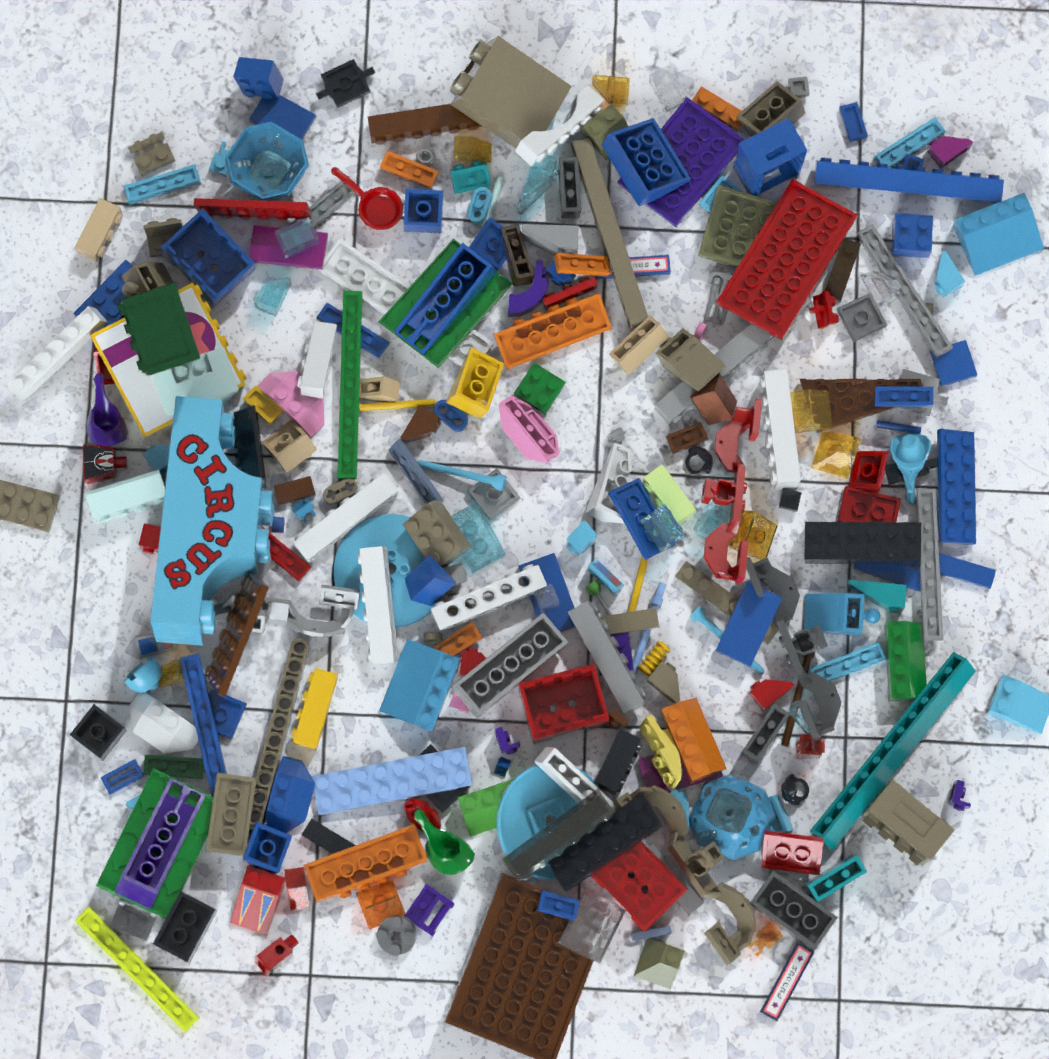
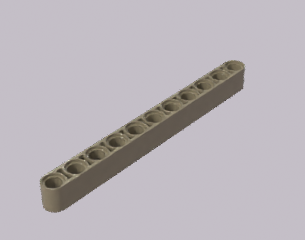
(609, 232)
(273, 731)

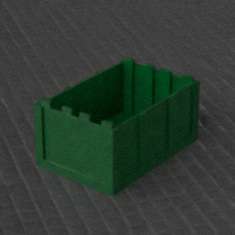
(158, 329)

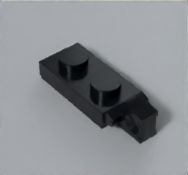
(895, 476)

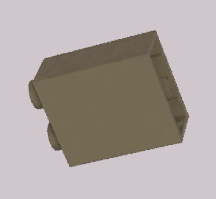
(508, 91)

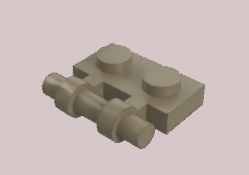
(152, 159)

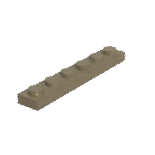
(714, 593)

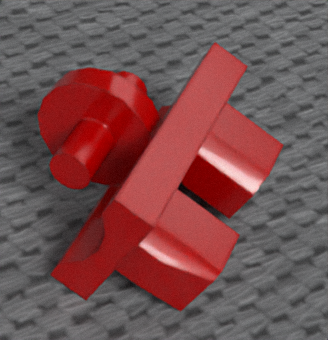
(823, 310)

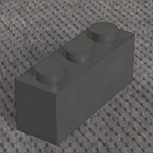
(569, 187)
(765, 733)

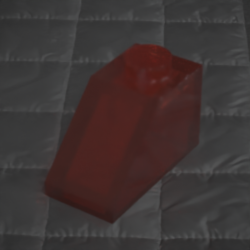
(808, 748)
(297, 888)

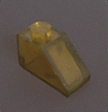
(613, 89)
(471, 149)

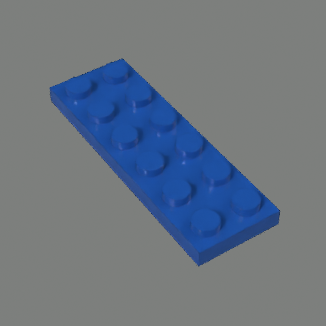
(956, 487)

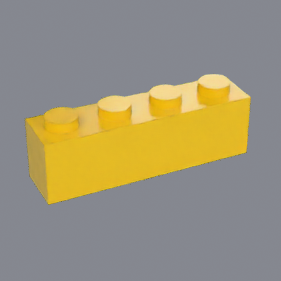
(315, 709)

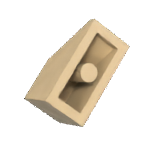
(379, 389)

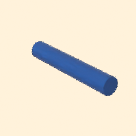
(898, 427)

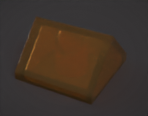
(380, 903)

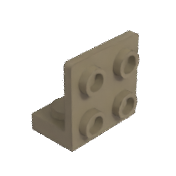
(159, 233)

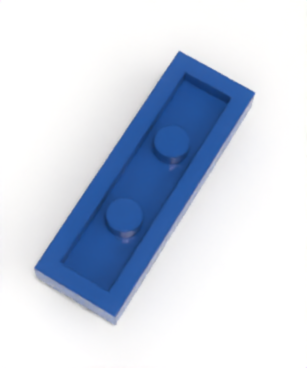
(903, 396)

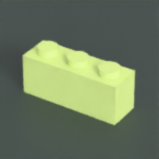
(668, 492)

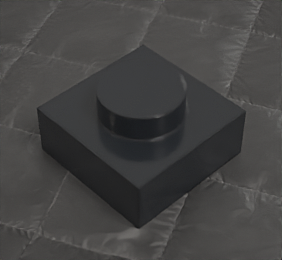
(790, 500)

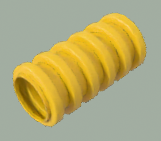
(654, 657)

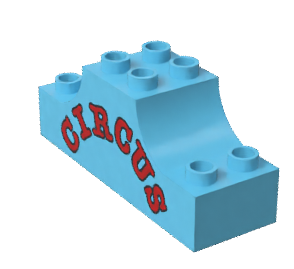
(207, 523)

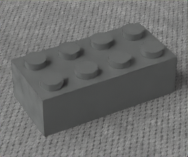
(793, 910)

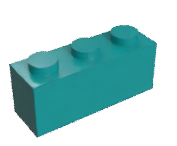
(835, 878)

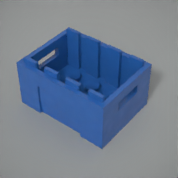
(766, 152)
(206, 235)

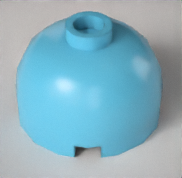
(144, 676)

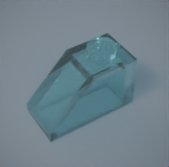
(272, 296)

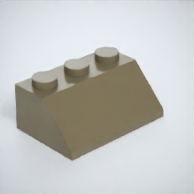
(770, 109)

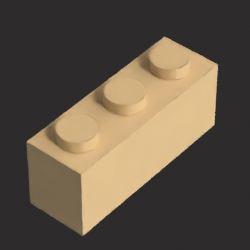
(99, 229)
(639, 345)

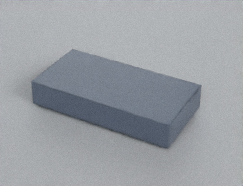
(651, 933)

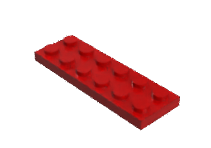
(253, 208)

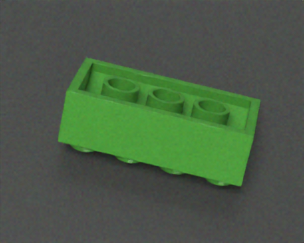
(481, 808)

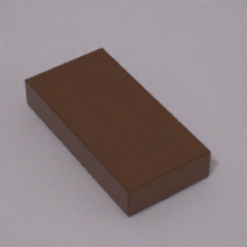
(294, 490)

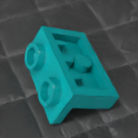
(470, 177)

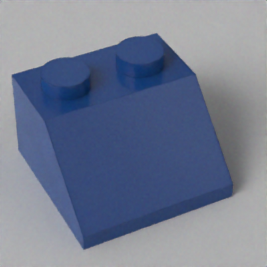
(267, 848)

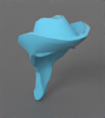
(910, 455)

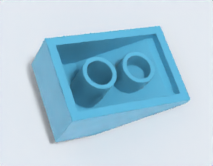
(1019, 704)

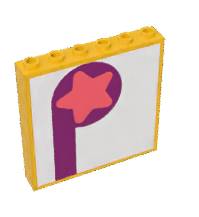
(139, 389)

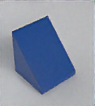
(278, 524)
(502, 766)

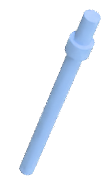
(656, 602)

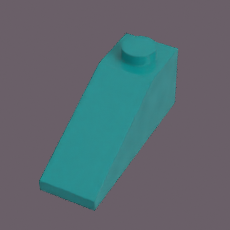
(884, 595)

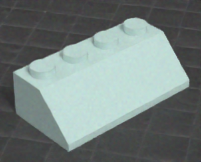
(126, 496)

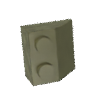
(601, 125)

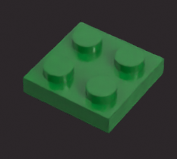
(539, 388)

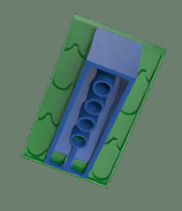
(446, 302)

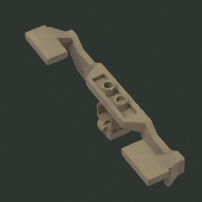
(696, 868)

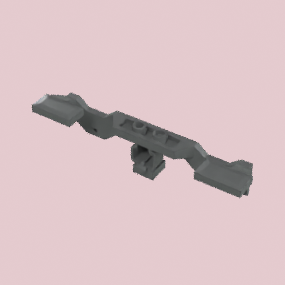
(802, 643)

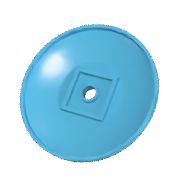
(402, 552)
(525, 807)

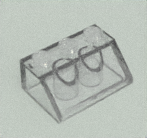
(594, 926)

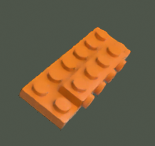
(552, 330)
(366, 864)

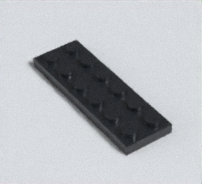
(606, 843)

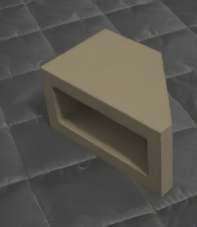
(666, 681)

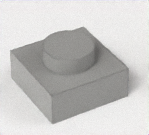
(799, 86)

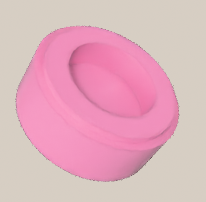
(700, 331)

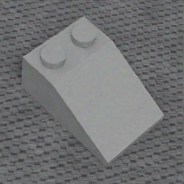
(552, 237)

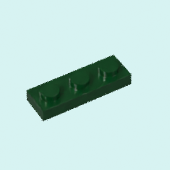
(174, 766)

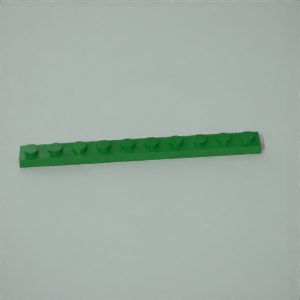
(350, 385)

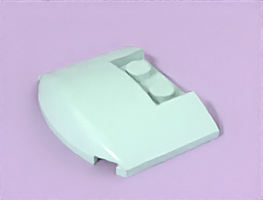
(204, 378)

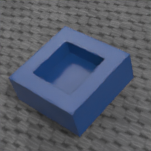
(912, 161)

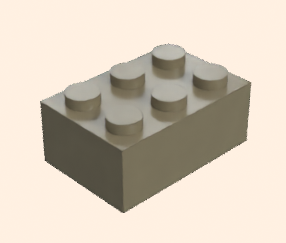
(437, 533)

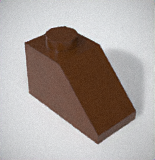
(421, 425)

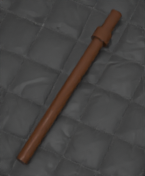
(797, 697)

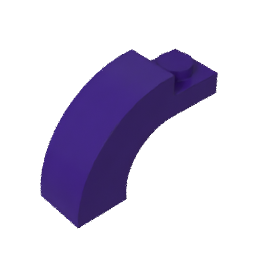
(529, 300)

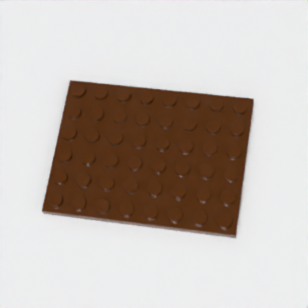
(518, 977)

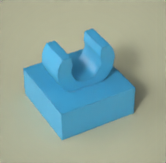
(302, 508)

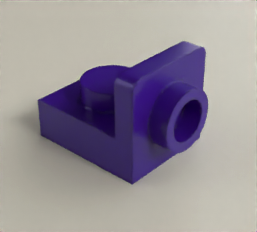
(502, 739)
(957, 793)

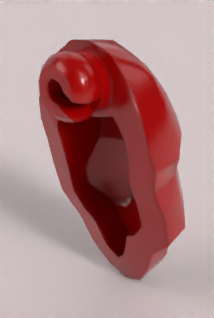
(413, 804)

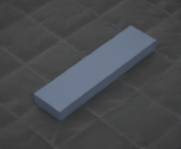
(414, 472)

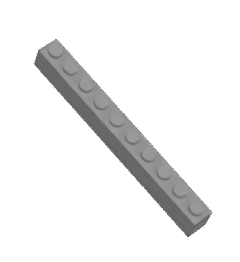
(733, 355)

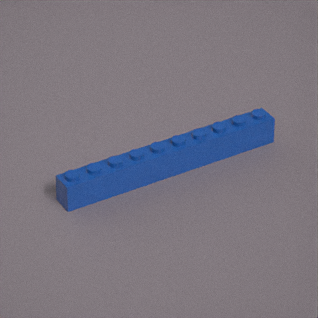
(908, 181)

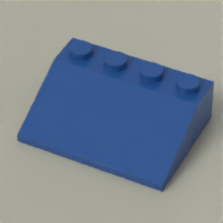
(645, 161)

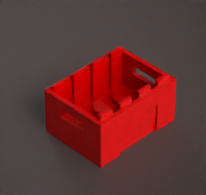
(558, 689)
(650, 871)

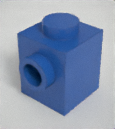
(559, 278)

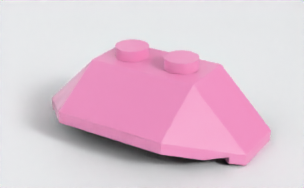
(303, 410)
(528, 430)

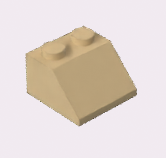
(289, 446)

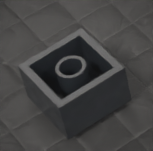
(98, 732)

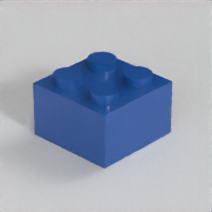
(258, 78)
(423, 211)
(912, 235)

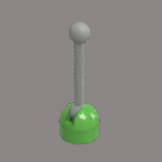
(594, 589)

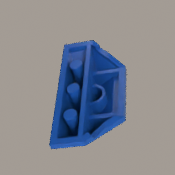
(289, 795)

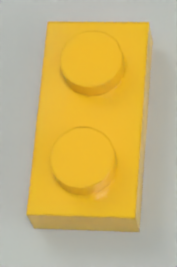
(264, 405)

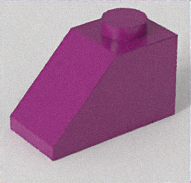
(948, 149)

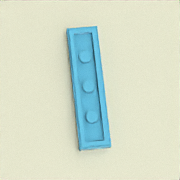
(910, 143)
(162, 184)
(850, 662)

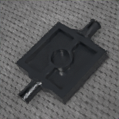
(345, 83)

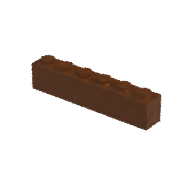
(418, 123)

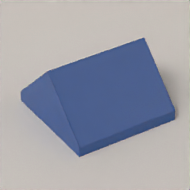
(428, 582)

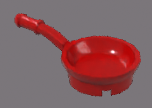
(378, 207)

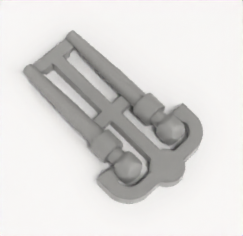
(714, 289)

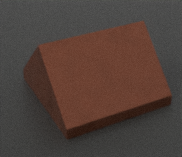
(715, 401)

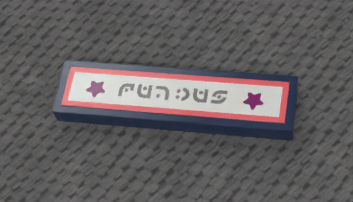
(787, 981)

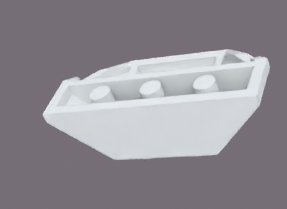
(161, 725)

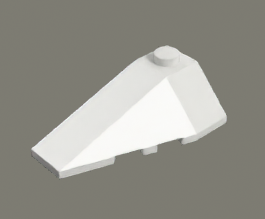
(613, 475)

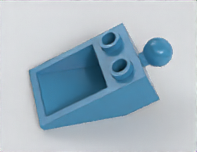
(834, 614)

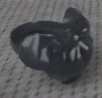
(704, 455)
(790, 790)

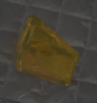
(171, 674)

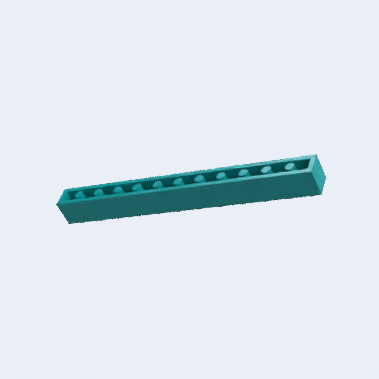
(893, 750)

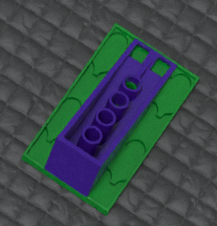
(158, 844)

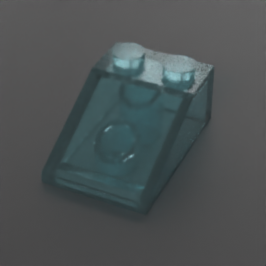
(538, 182)
(480, 535)

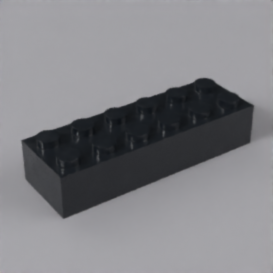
(863, 543)

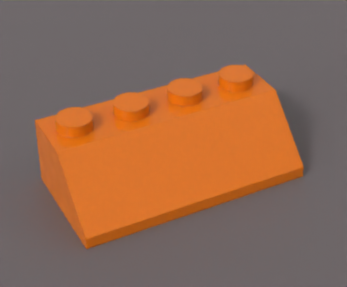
(693, 739)

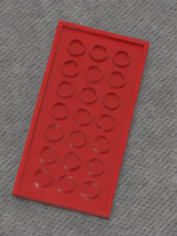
(786, 259)

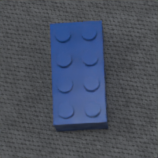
(108, 295)

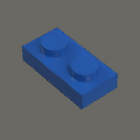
(558, 905)

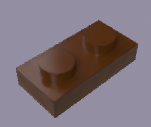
(686, 438)
(617, 720)

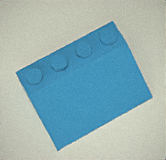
(998, 234)
(420, 685)

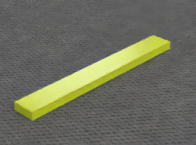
(137, 969)

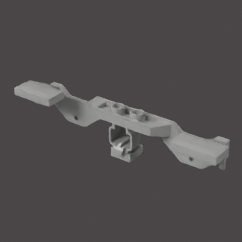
(281, 609)

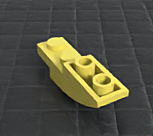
(666, 754)

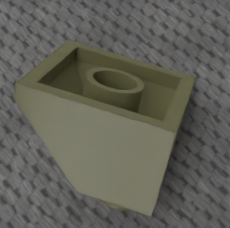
(659, 963)

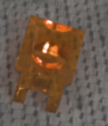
(766, 937)

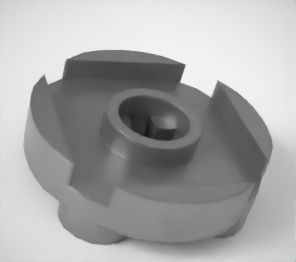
(394, 946)

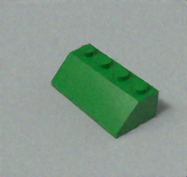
(904, 660)

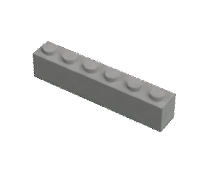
(607, 657)

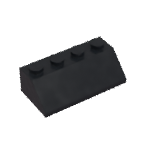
(249, 443)

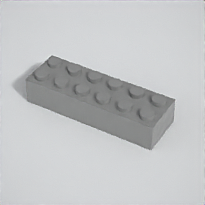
(510, 665)

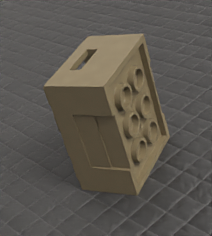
(907, 823)

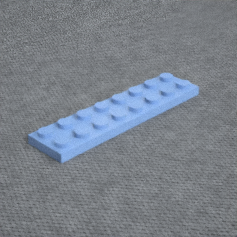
(392, 781)

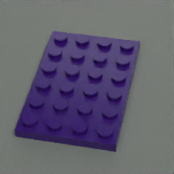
(703, 149)

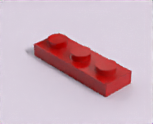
(585, 285)

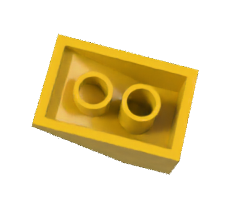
(475, 383)

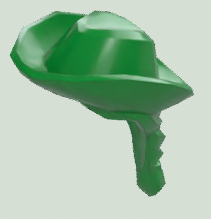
(443, 849)

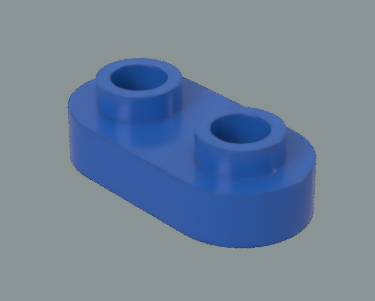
(451, 416)

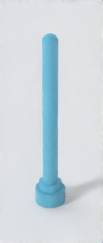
(496, 481)
(700, 616)

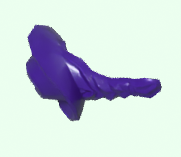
(104, 422)

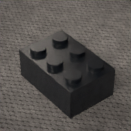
(618, 762)
(185, 927)

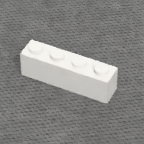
(318, 359)

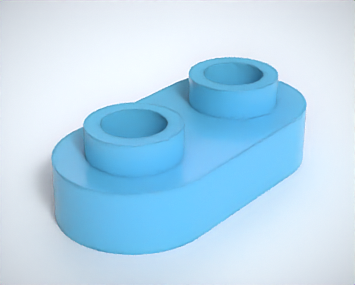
(478, 206)

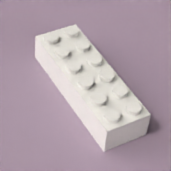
(780, 430)

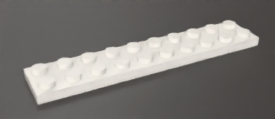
(382, 289)

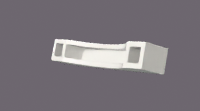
(539, 143)

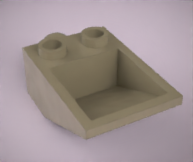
(145, 277)
(689, 359)

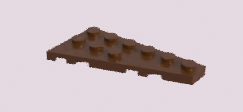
(854, 397)

